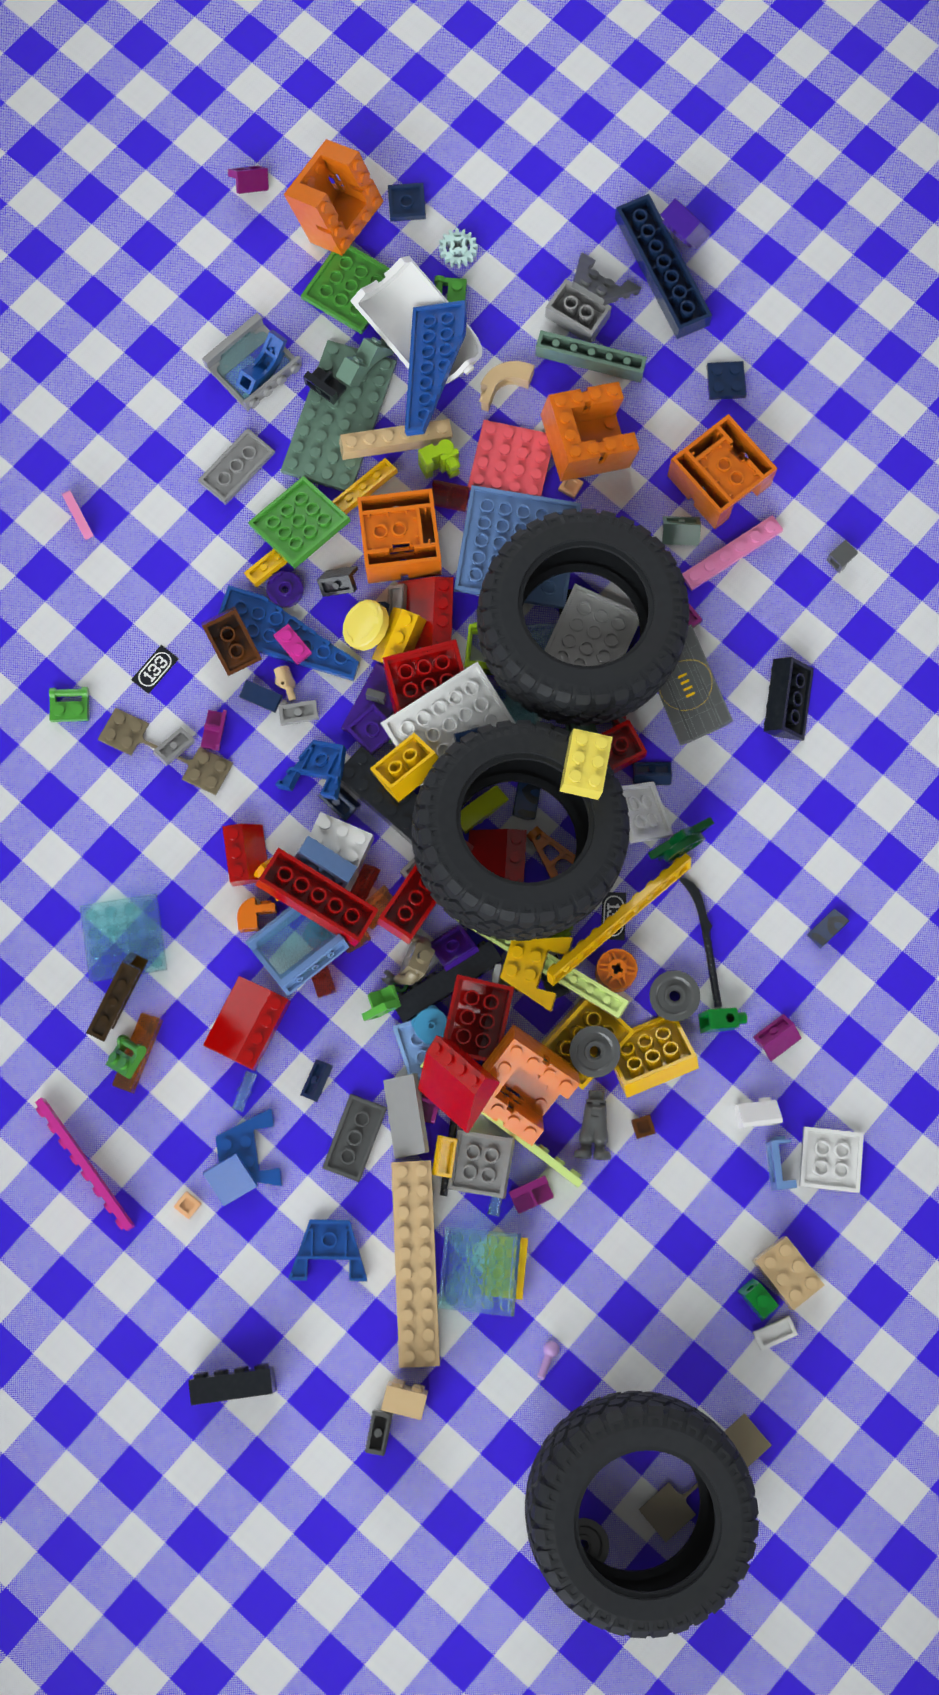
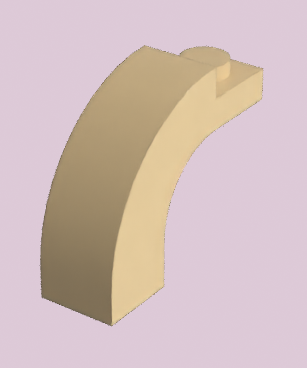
(504, 374)

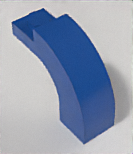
(264, 365)

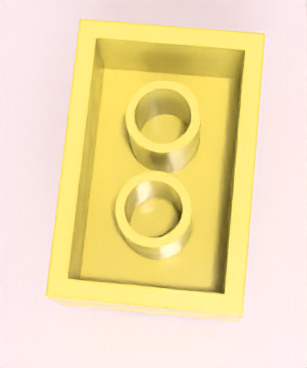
(586, 764)

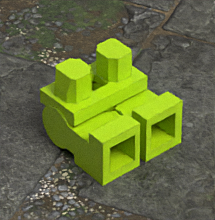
(439, 457)

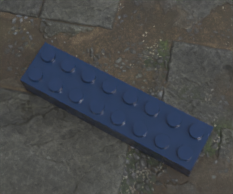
(663, 266)

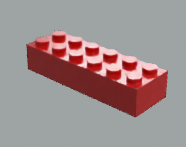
(316, 897)
(409, 907)

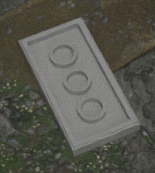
(236, 466)
(406, 1116)

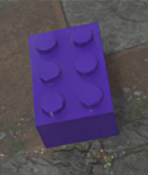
(684, 224)

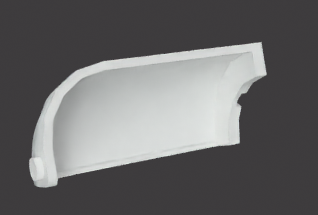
(390, 310)

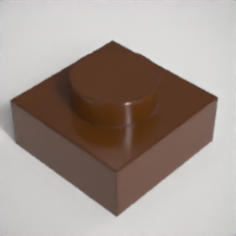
(643, 1126)

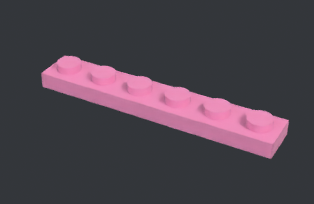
(732, 552)

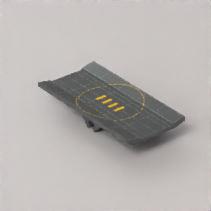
(693, 695)

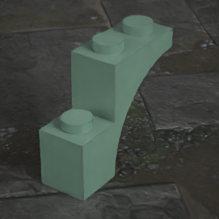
(356, 367)

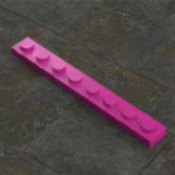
(89, 1172)

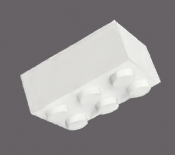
(342, 838)

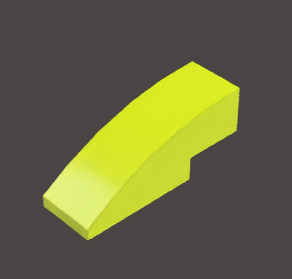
(482, 808)

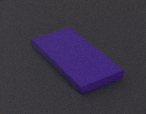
(375, 681)

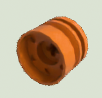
(605, 974)

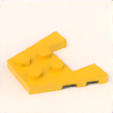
(526, 963)

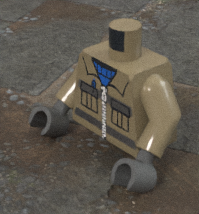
(414, 964)

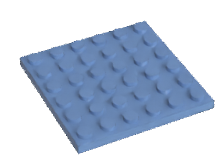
(489, 523)

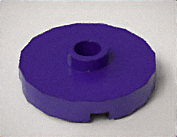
(285, 580)

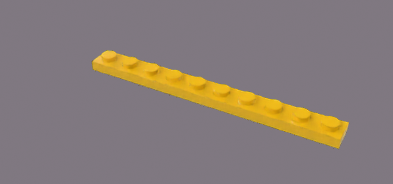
(345, 501)
(619, 919)

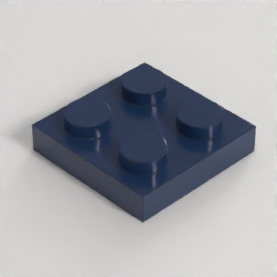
(406, 202)
(726, 380)

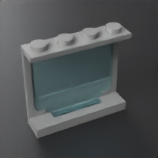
(239, 352)

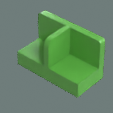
(382, 1003)

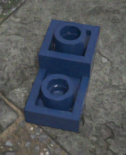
(260, 696)

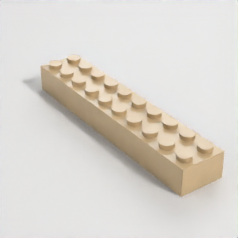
(415, 1264)

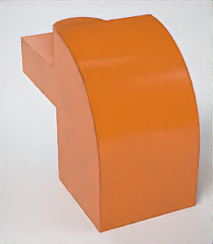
(248, 914)

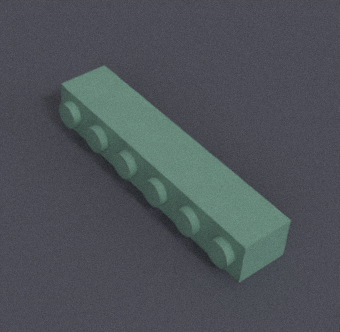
(590, 356)

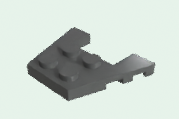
(597, 287)

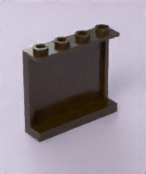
(117, 996)

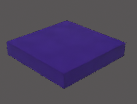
(368, 729)
(453, 947)

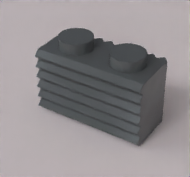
(378, 1432)

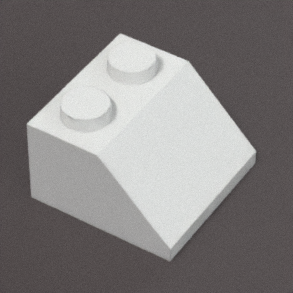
(757, 1114)

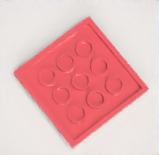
(511, 459)

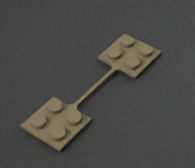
(204, 770)
(669, 1510)

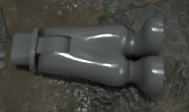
(594, 1128)

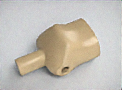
(285, 680)

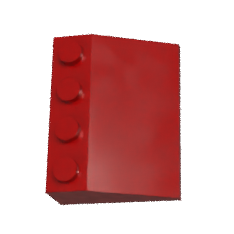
(434, 602)
(420, 671)
(501, 851)
(478, 1016)
(247, 1023)
(456, 1082)

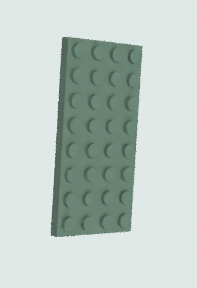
(315, 443)

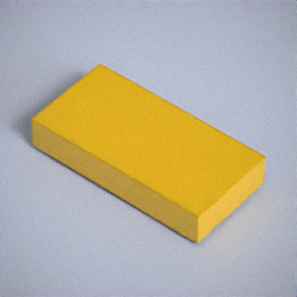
(444, 1156)

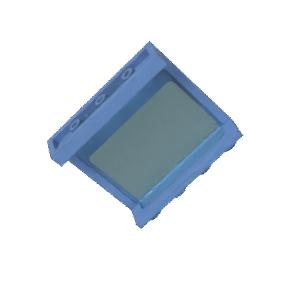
(295, 948)

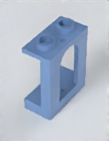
(774, 1164)

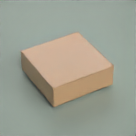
(571, 487)
(187, 1205)

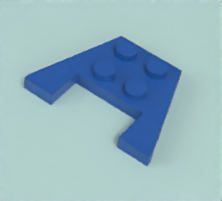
(320, 761)
(243, 1141)
(329, 1241)

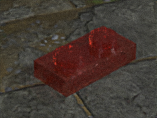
(365, 881)

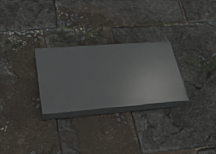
(354, 1138)

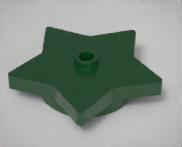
(681, 842)

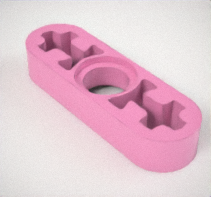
(77, 514)

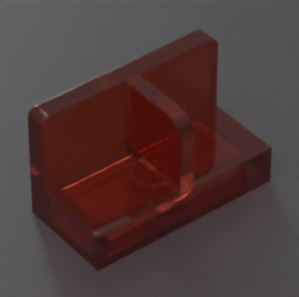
(450, 495)
(324, 983)

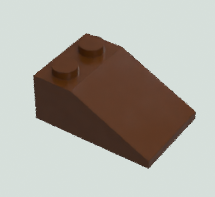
(231, 641)

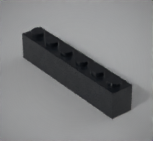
(441, 984)

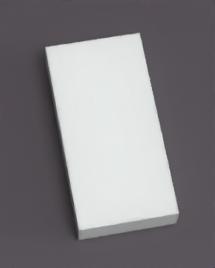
(775, 1333)

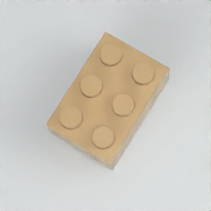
(788, 1273)
(405, 1399)

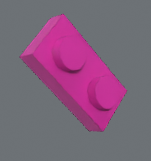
(292, 644)

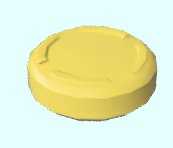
(365, 625)

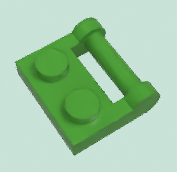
(456, 287)
(69, 710)
(122, 1062)

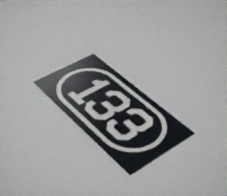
(154, 669)
(609, 907)

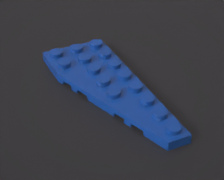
(435, 343)
(265, 619)

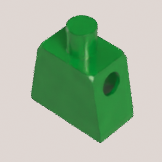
(721, 1020)
(758, 1299)

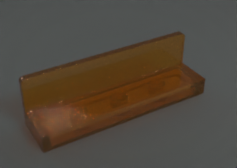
(145, 1034)

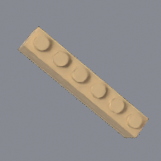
(391, 440)

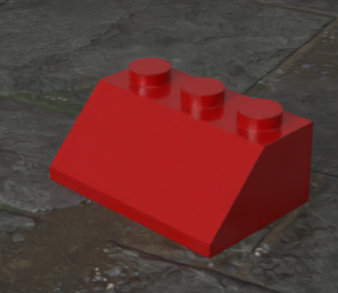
(244, 852)

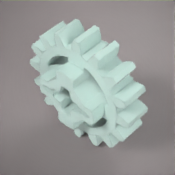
(458, 249)

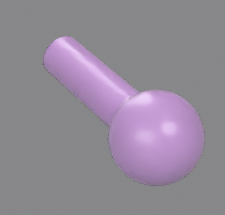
(551, 1350)

